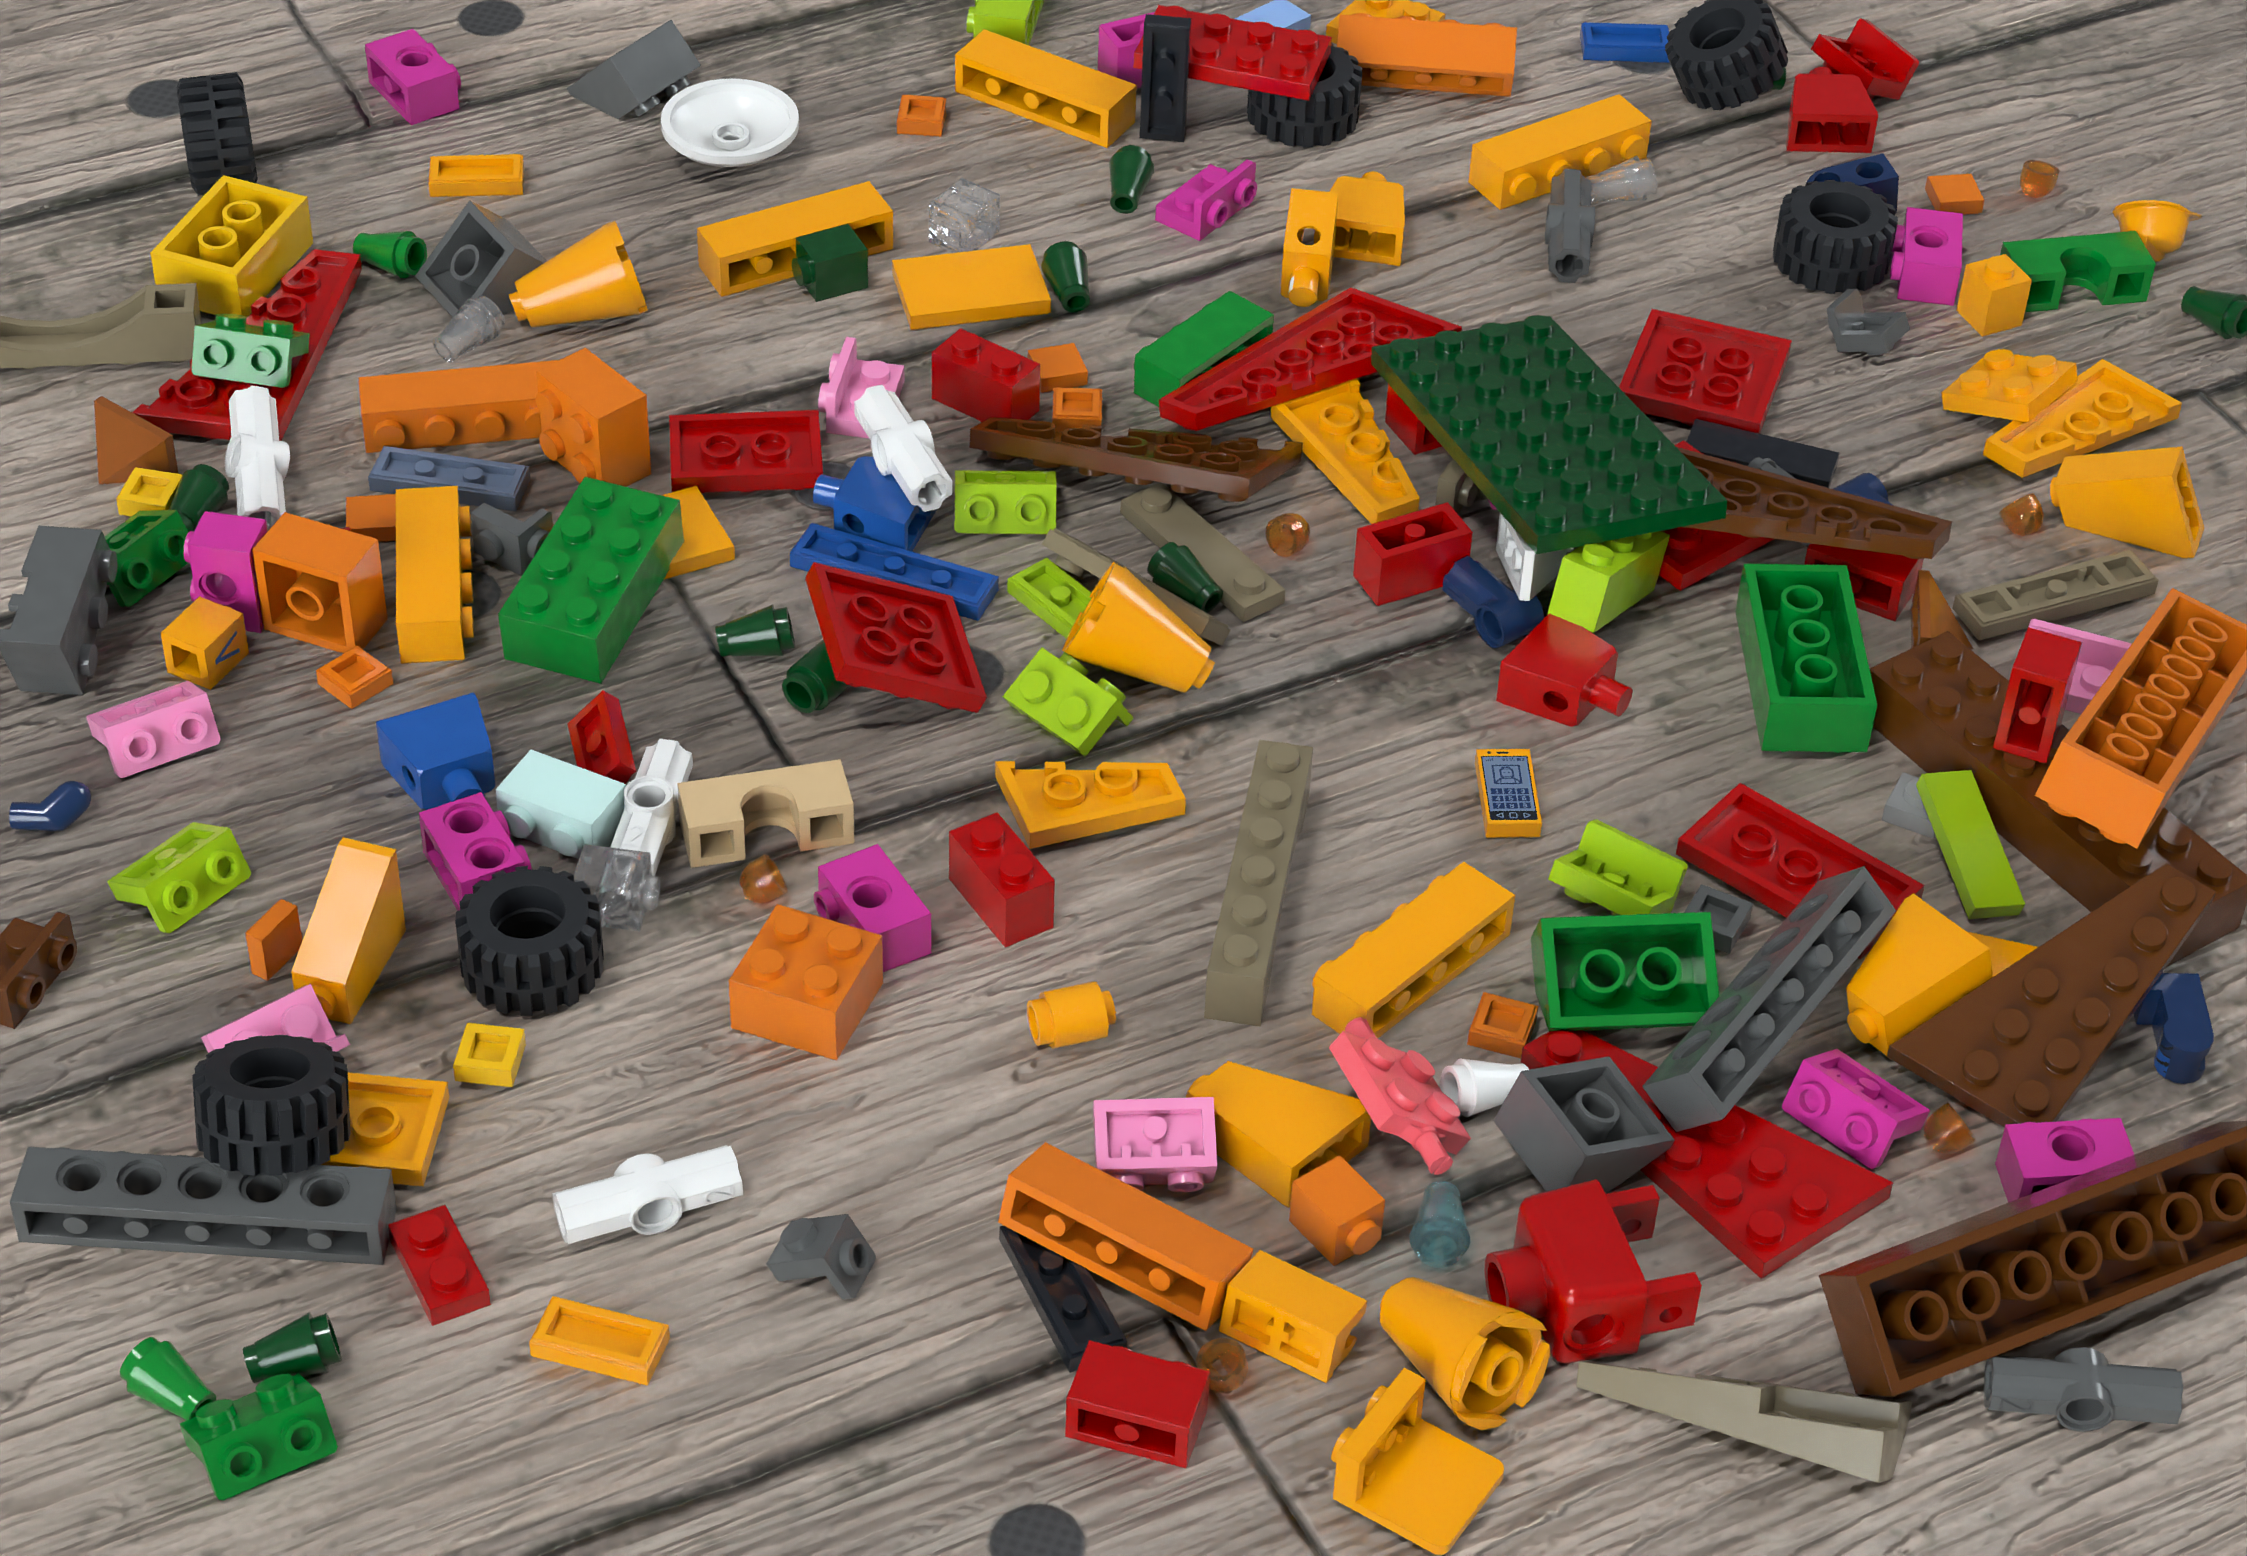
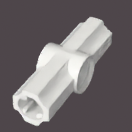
(903, 448)
(257, 455)
(653, 800)
(647, 1194)

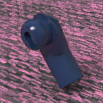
(55, 811)

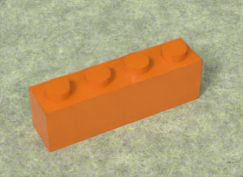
(1431, 54)
(451, 406)
(1122, 1234)

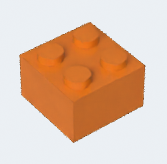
(593, 420)
(320, 583)
(806, 981)

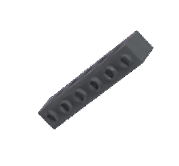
(1769, 1000)
(201, 1208)

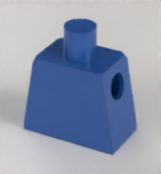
(872, 506)
(438, 751)

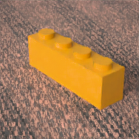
(1045, 88)
(1585, 139)
(761, 244)
(431, 575)
(1414, 951)

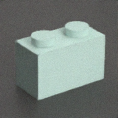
(560, 804)

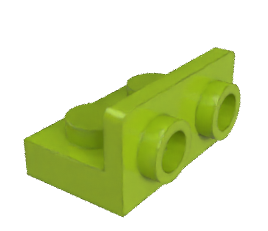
(1005, 502)
(183, 874)

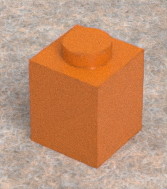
(1337, 1210)

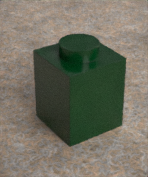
(831, 263)

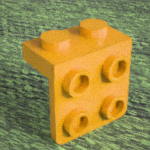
(1410, 1470)

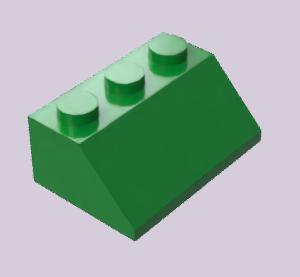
(1624, 970)

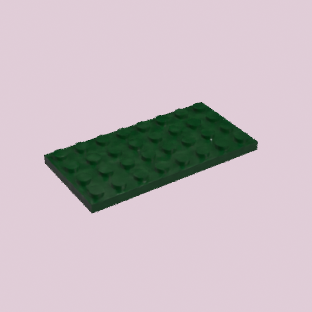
(1547, 434)

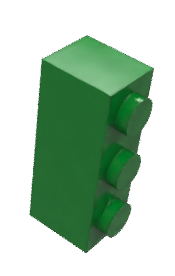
(1199, 345)

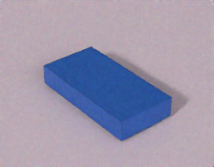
(1624, 42)

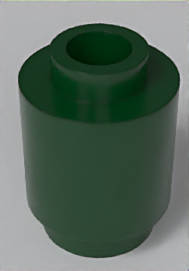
(811, 681)

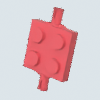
(1401, 1094)

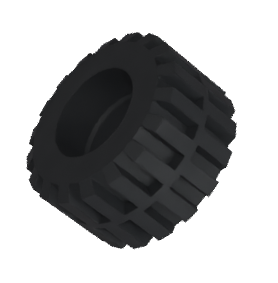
(1726, 52)
(1322, 119)
(216, 129)
(1834, 236)
(530, 940)
(271, 1105)

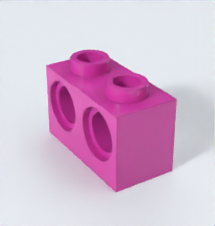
(468, 844)

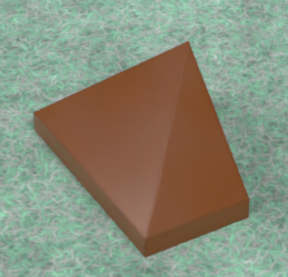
(128, 443)
(1932, 613)

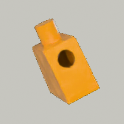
(1369, 219)
(1309, 267)

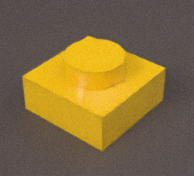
(147, 491)
(489, 1054)

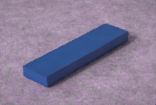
(969, 587)

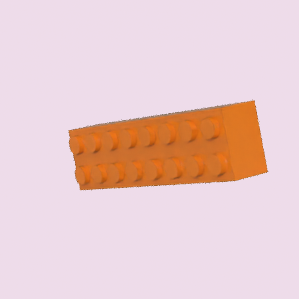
(2148, 720)

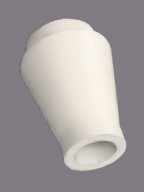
(1478, 1084)

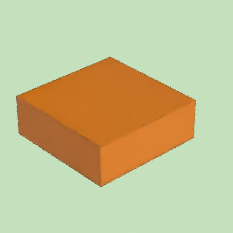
(921, 115)
(1954, 193)
(1059, 367)
(1076, 407)
(372, 516)
(354, 677)
(274, 939)
(1502, 1025)

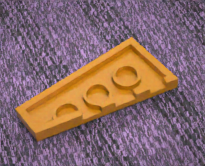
(2089, 415)
(1349, 449)

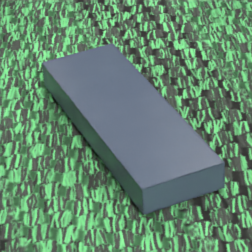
(477, 479)

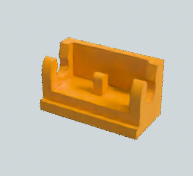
(1291, 1315)

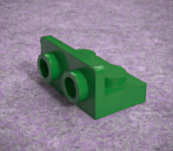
(147, 553)

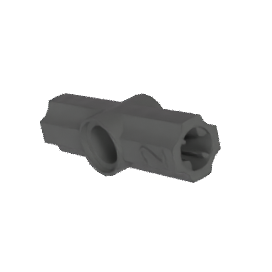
(1569, 226)
(2083, 1389)

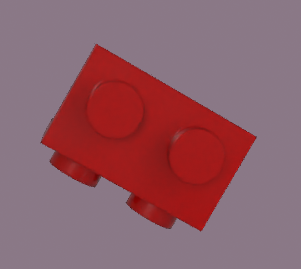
(1871, 56)

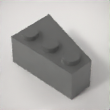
(60, 610)

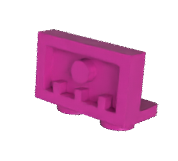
(1208, 199)
(1852, 1106)

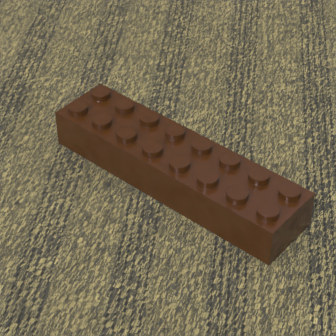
(1944, 715)
(2042, 1262)

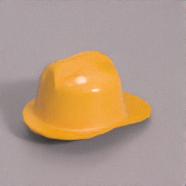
(2158, 224)

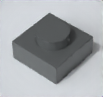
(1728, 915)

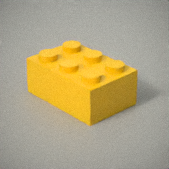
(235, 244)

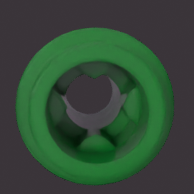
(394, 252)
(164, 1378)

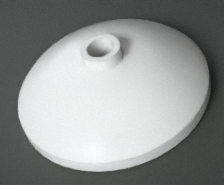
(730, 122)

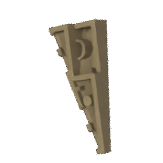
(1814, 1425)

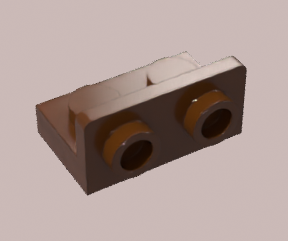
(31, 962)

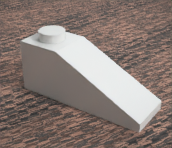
(1525, 569)

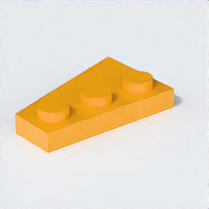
(1074, 804)

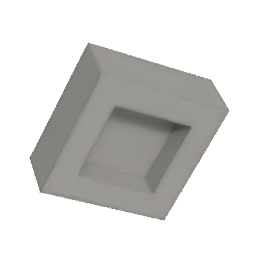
(1906, 808)

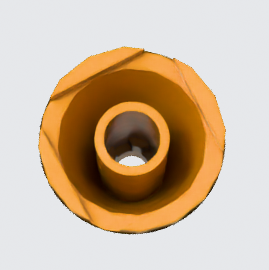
(581, 283)
(1137, 635)
(1467, 1348)

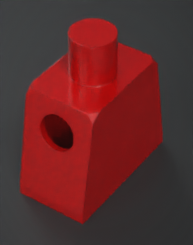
(1830, 114)
(1562, 674)

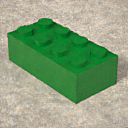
(591, 580)
(1805, 658)

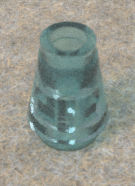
(1440, 1226)

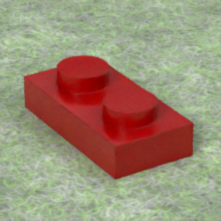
(602, 739)
(439, 1265)

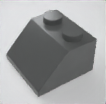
(638, 74)
(478, 258)
(1581, 1124)

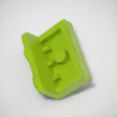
(1065, 701)
(1619, 872)

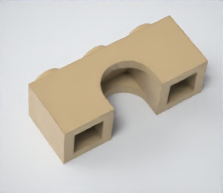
(804, 799)

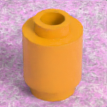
(1071, 1015)

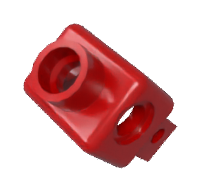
(1580, 1274)

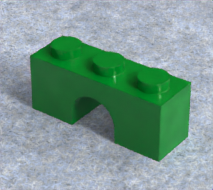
(2107, 264)

